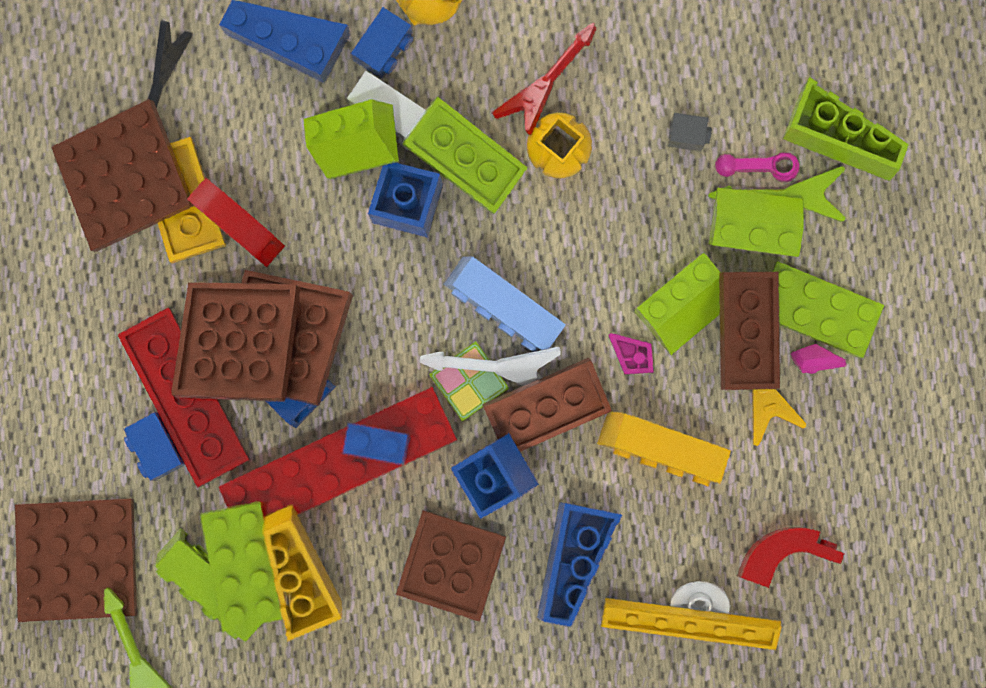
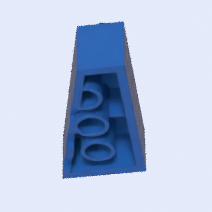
(291, 38)
(573, 560)

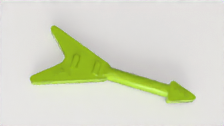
(810, 191)
(141, 672)

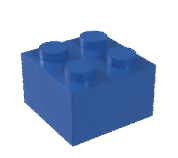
(406, 198)
(494, 476)

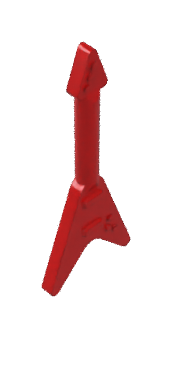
(534, 97)

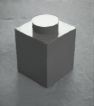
(689, 132)

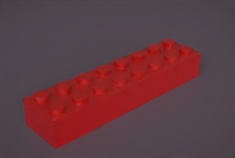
(324, 472)

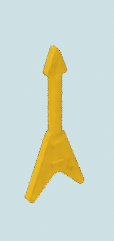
(768, 404)

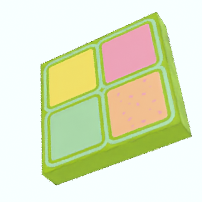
(468, 388)

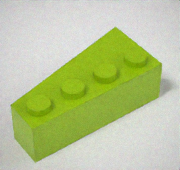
(843, 134)
(191, 571)

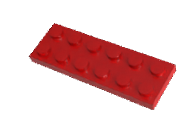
(194, 424)

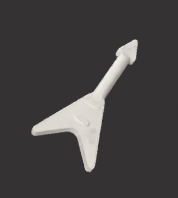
(518, 368)

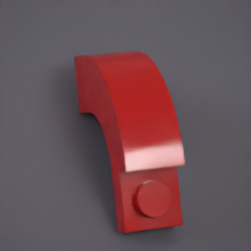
(236, 222)
(773, 547)

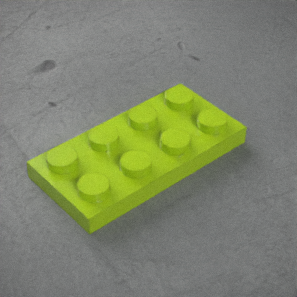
(464, 155)
(826, 311)
(240, 566)

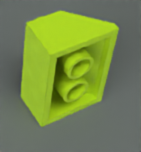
(352, 138)
(757, 222)
(683, 304)

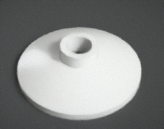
(702, 597)

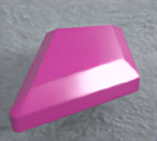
(632, 354)
(816, 358)

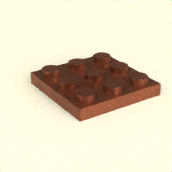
(451, 565)

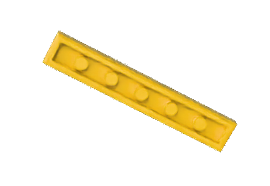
(691, 623)

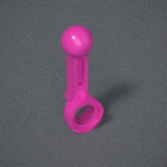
(727, 165)

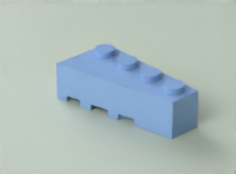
(503, 303)

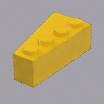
(664, 447)
(300, 579)

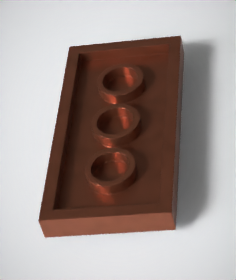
(749, 330)
(549, 405)

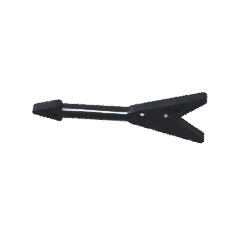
(166, 58)

